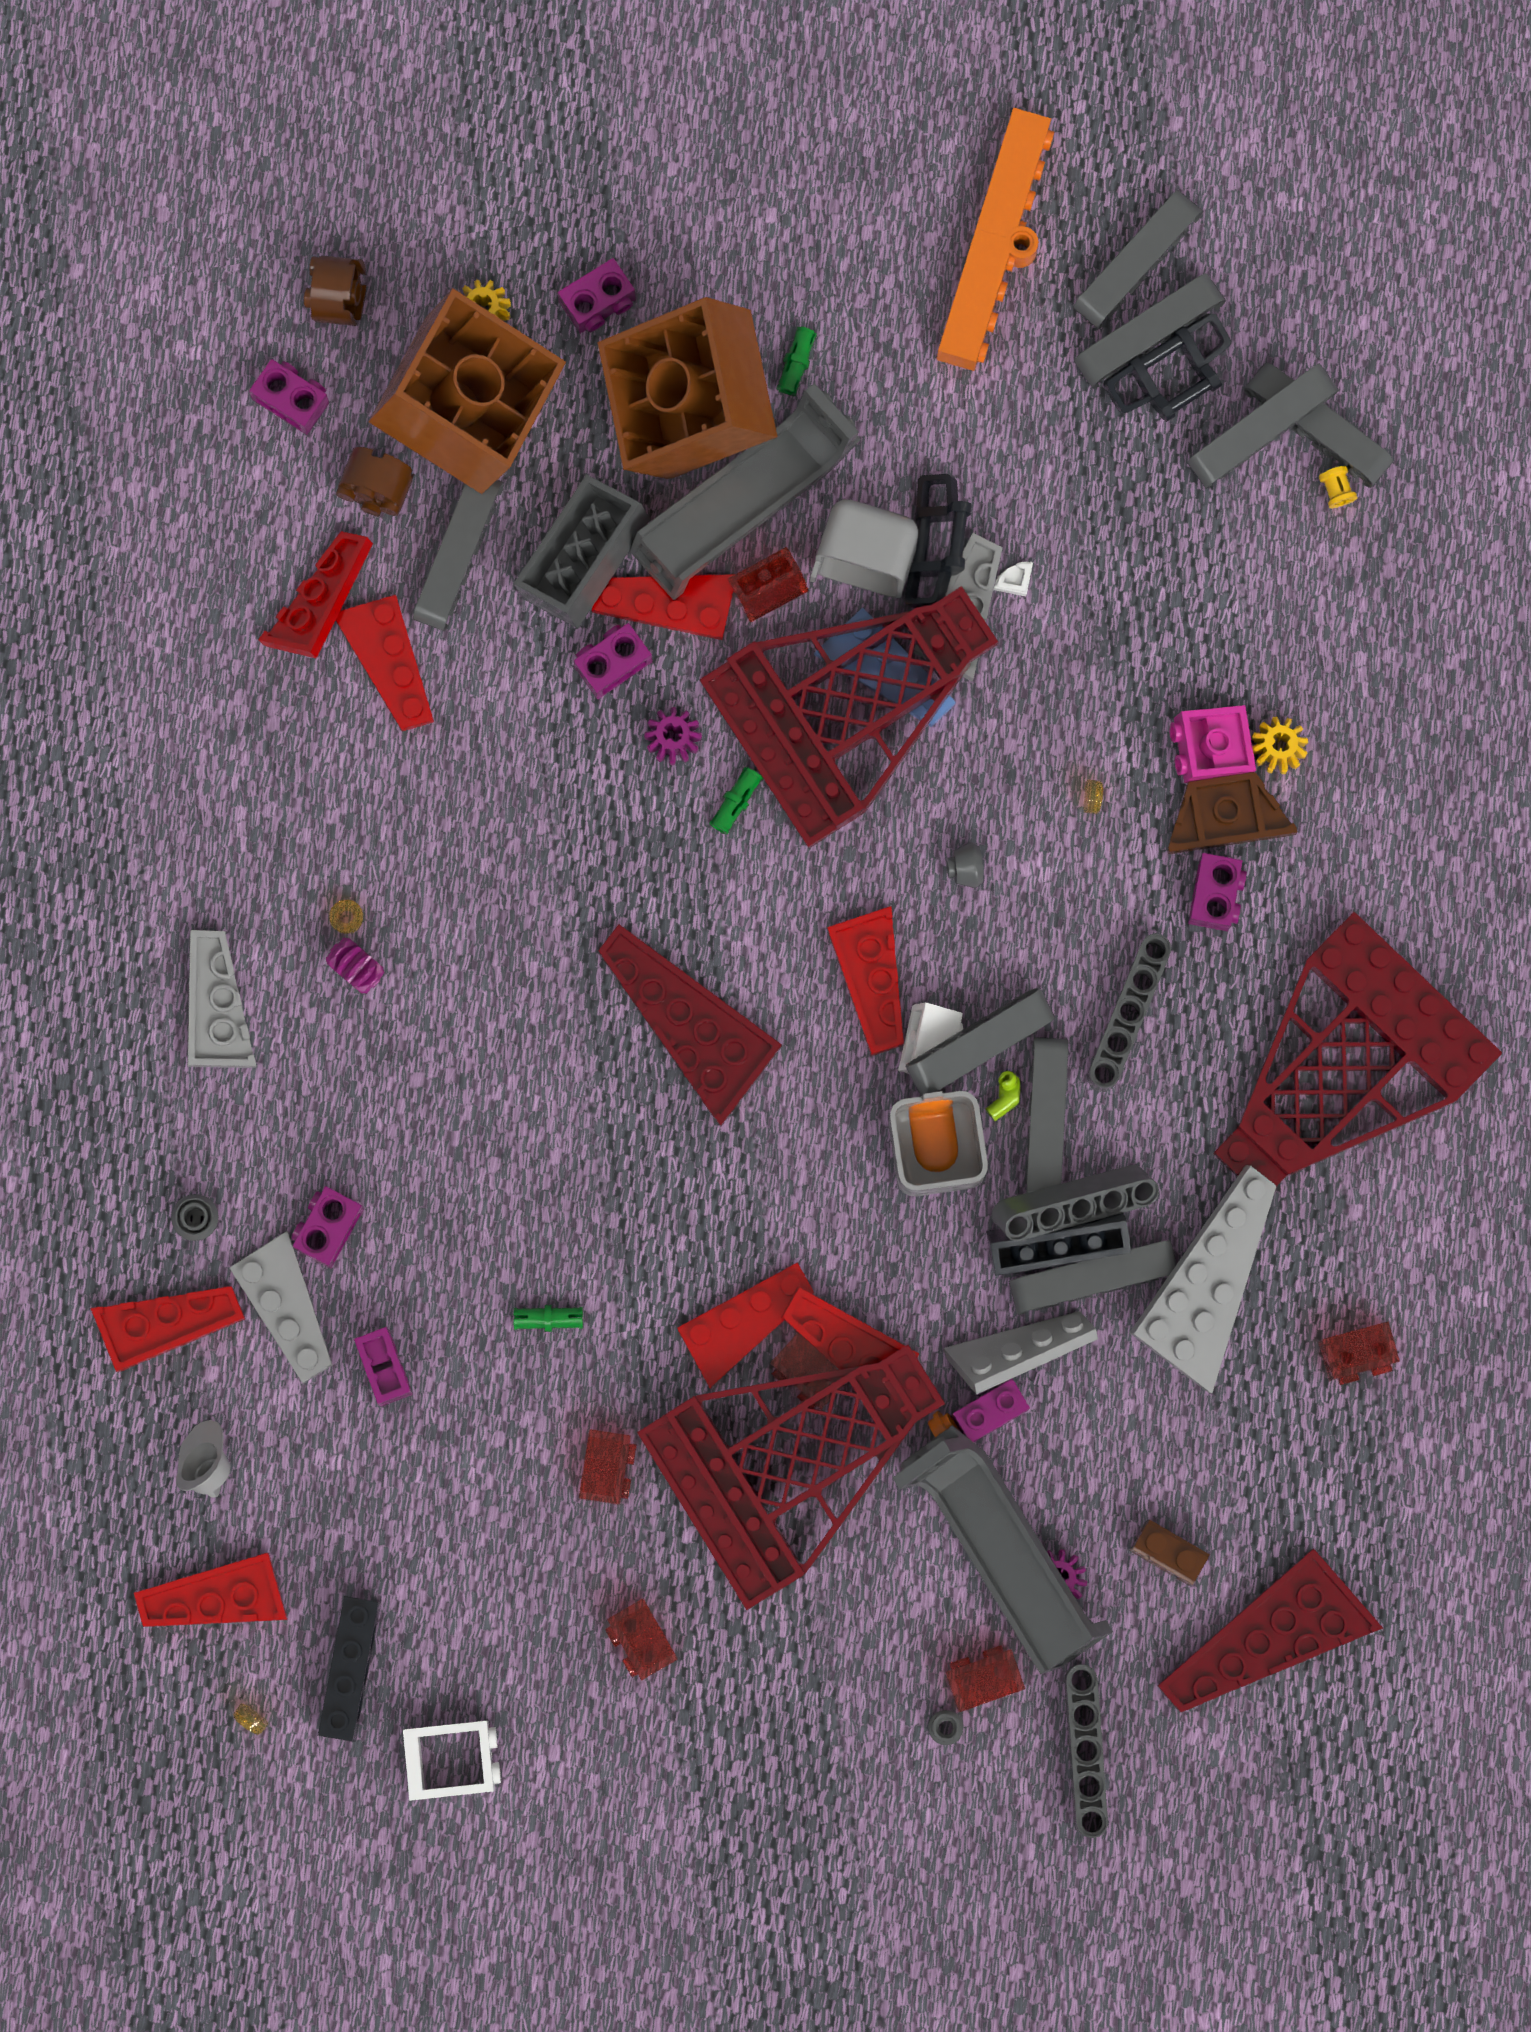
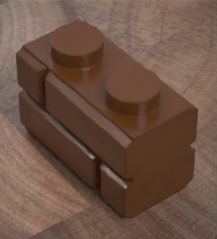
(1169, 1552)

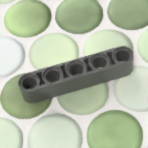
(1137, 258)
(1149, 329)
(1263, 425)
(1327, 430)
(455, 554)
(1133, 997)
(980, 1041)
(1047, 1113)
(1126, 1189)
(1092, 1277)
(1095, 1766)

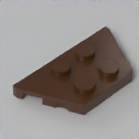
(1227, 813)

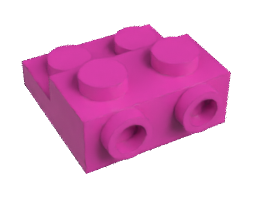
(1212, 743)

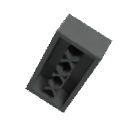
(581, 551)

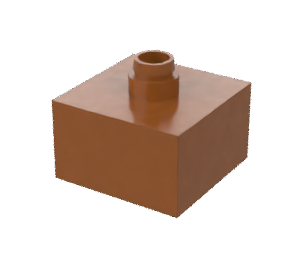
(687, 388)
(467, 391)

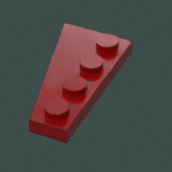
(697, 611)
(311, 615)
(384, 649)
(870, 972)
(156, 1326)
(737, 1326)
(837, 1334)
(221, 1595)

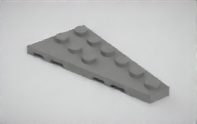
(1200, 1299)

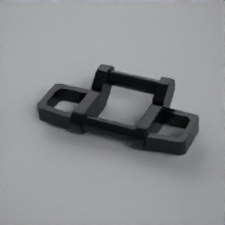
(1183, 339)
(954, 563)

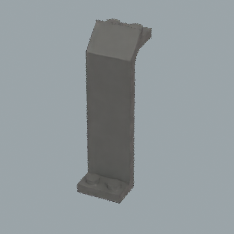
(745, 492)
(1003, 1549)

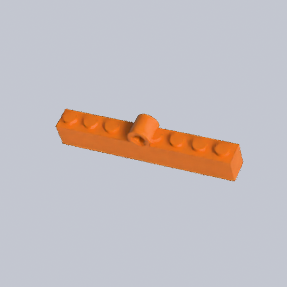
(995, 240)

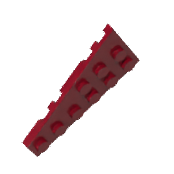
(705, 1036)
(1285, 1625)

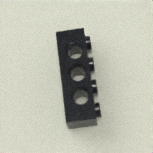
(1073, 1244)
(349, 1669)

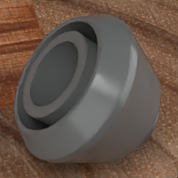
(966, 865)
(196, 1206)

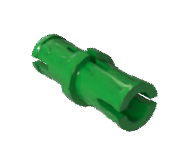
(796, 361)
(735, 800)
(548, 1318)

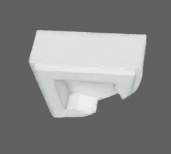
(1015, 579)

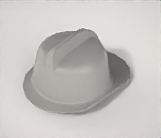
(202, 1460)

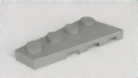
(977, 580)
(215, 1006)
(280, 1296)
(1013, 1352)

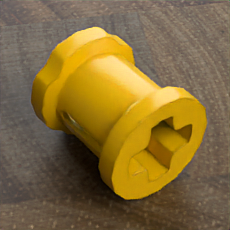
(1338, 487)

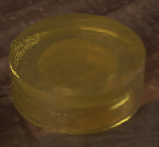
(1093, 796)
(250, 1719)

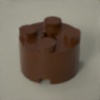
(336, 290)
(375, 482)

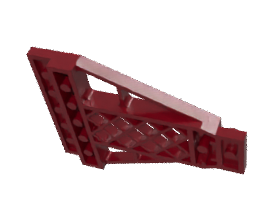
(785, 744)
(1401, 1010)
(722, 1498)

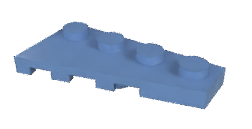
(840, 644)

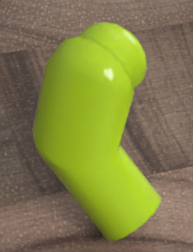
(1008, 1095)

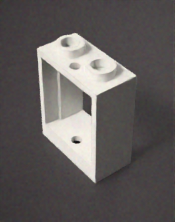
(414, 1764)

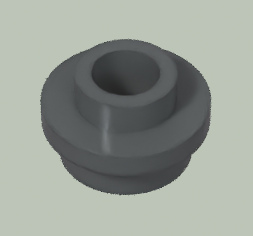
(954, 1719)

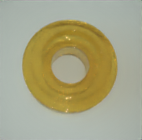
(340, 907)

